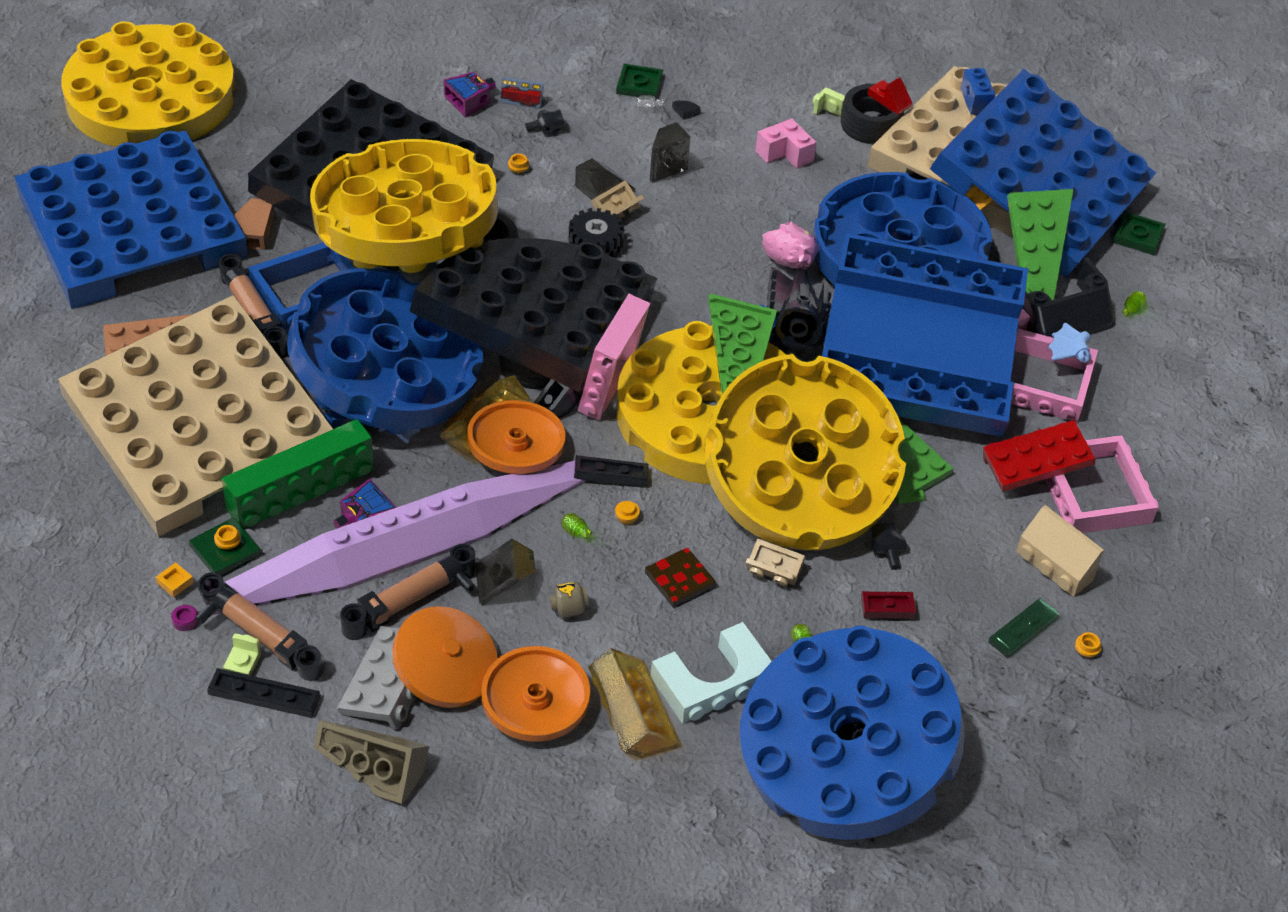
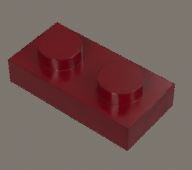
(888, 604)

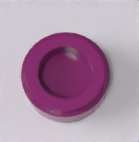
(184, 617)

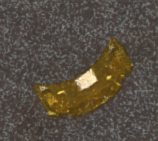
(457, 426)

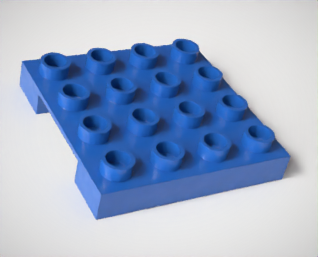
(1044, 143)
(127, 214)
(929, 330)

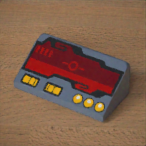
(521, 92)

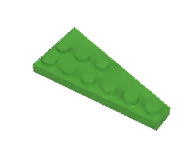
(1039, 234)
(739, 335)
(922, 467)

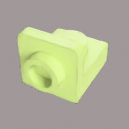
(829, 101)
(243, 655)

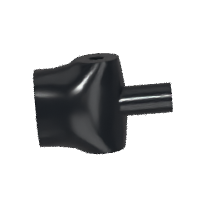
(547, 121)
(888, 541)

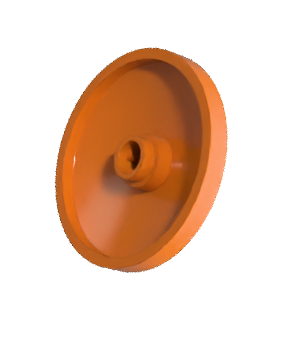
(516, 437)
(443, 656)
(535, 693)

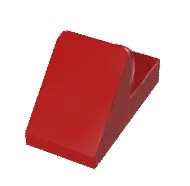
(892, 95)

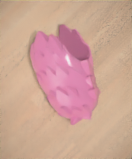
(790, 246)

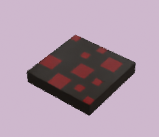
(680, 577)

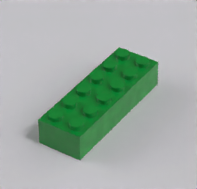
(298, 474)

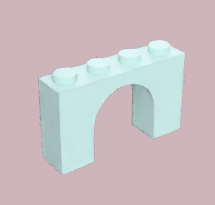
(693, 697)

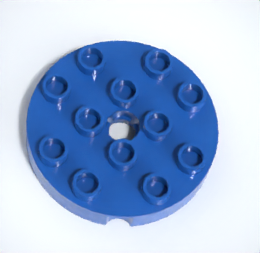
(902, 212)
(374, 357)
(863, 783)

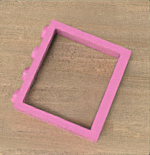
(617, 345)
(1043, 401)
(1109, 518)

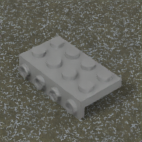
(376, 687)

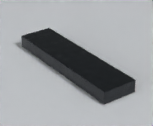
(264, 692)

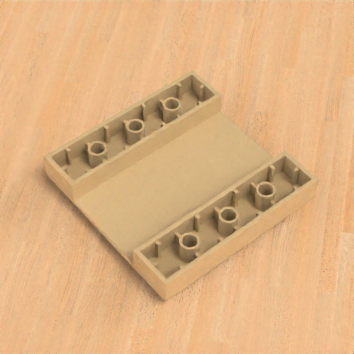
(925, 131)
(190, 410)

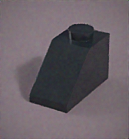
(558, 398)

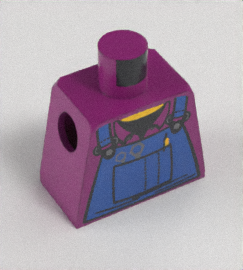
(468, 92)
(362, 503)

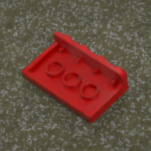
(1038, 455)

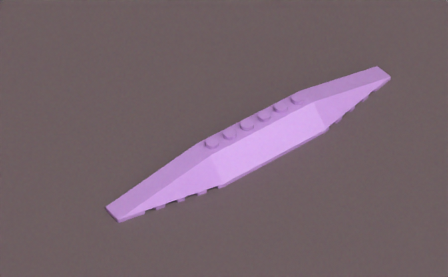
(402, 535)

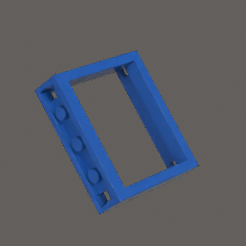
(289, 266)

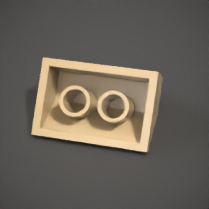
(1060, 551)

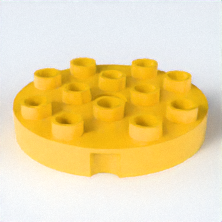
(147, 83)
(404, 203)
(664, 397)
(793, 499)

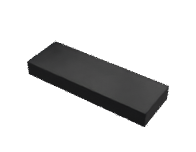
(611, 471)

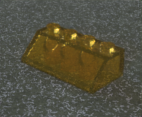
(633, 704)

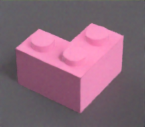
(786, 140)

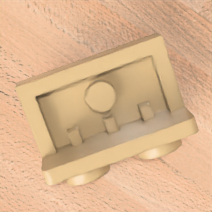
(617, 200)
(775, 562)

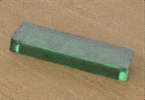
(1023, 627)

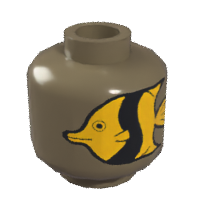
(569, 599)

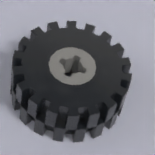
(597, 228)

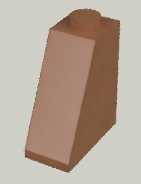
(255, 222)

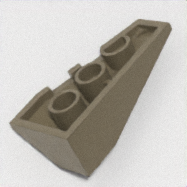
(379, 760)

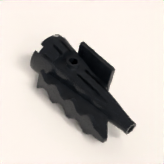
(799, 311)

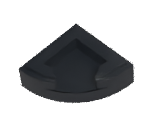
(686, 108)

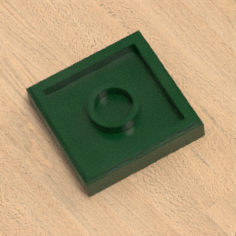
(639, 81)
(1139, 233)
(224, 560)

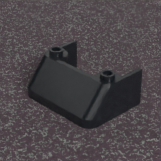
(1083, 311)

